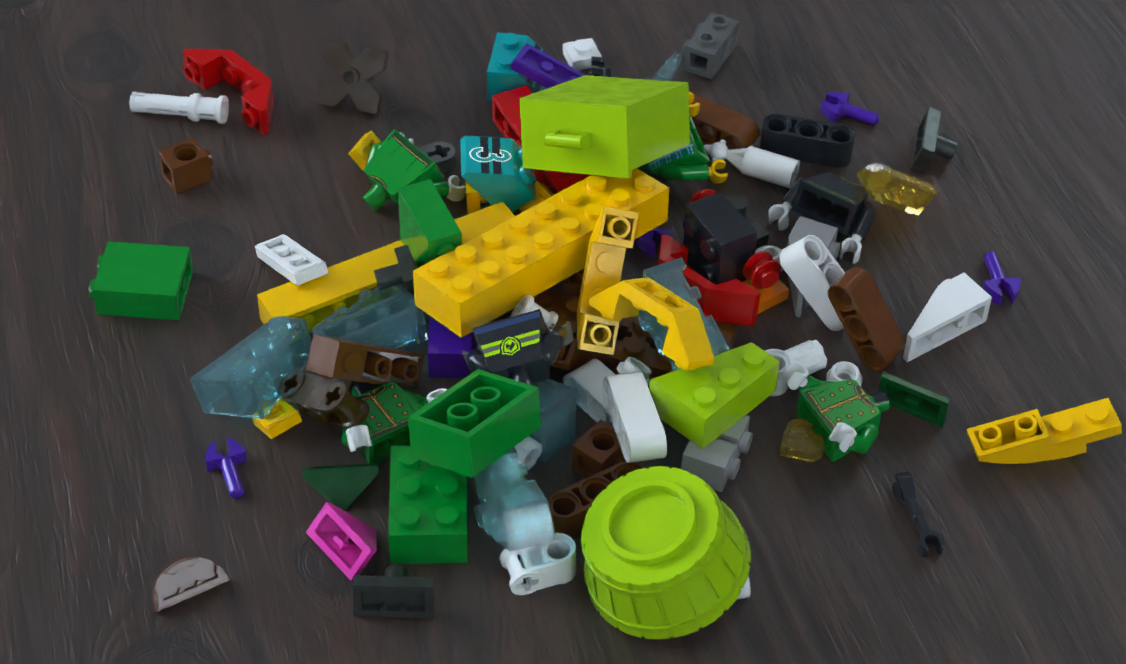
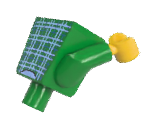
(689, 161)

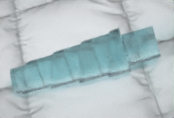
(669, 68)

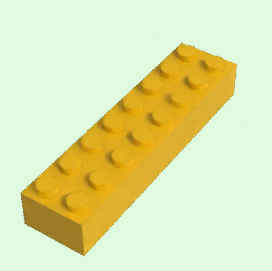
(530, 250)

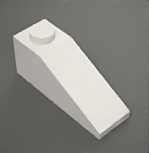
(951, 311)

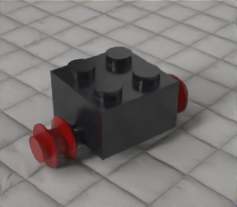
(725, 243)

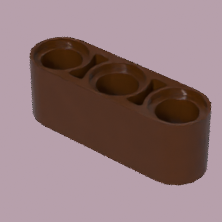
(719, 122)
(866, 318)
(572, 503)

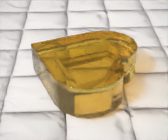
(801, 441)

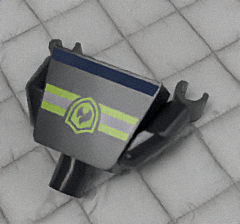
(518, 347)

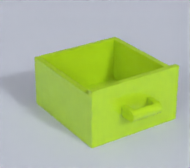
(603, 125)

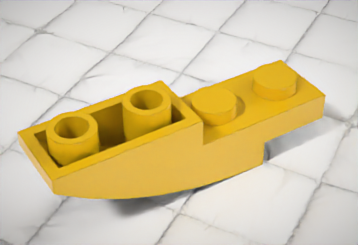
(1045, 438)

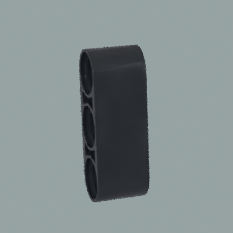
(808, 140)

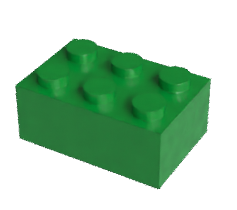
(474, 423)
(425, 512)

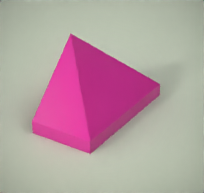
(343, 539)

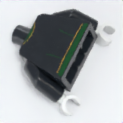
(832, 202)

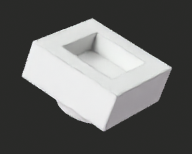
(580, 52)

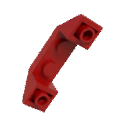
(212, 66)
(727, 301)

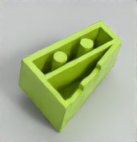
(715, 396)

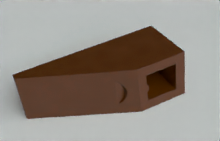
(364, 362)

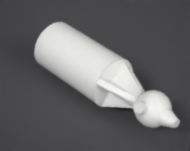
(757, 163)

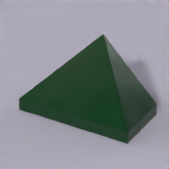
(915, 399)
(340, 482)

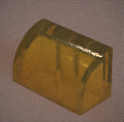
(897, 188)

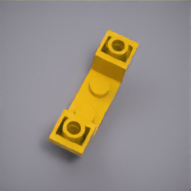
(603, 269)
(686, 335)

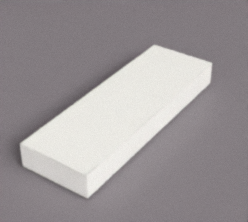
(291, 259)

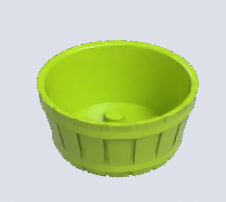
(663, 553)

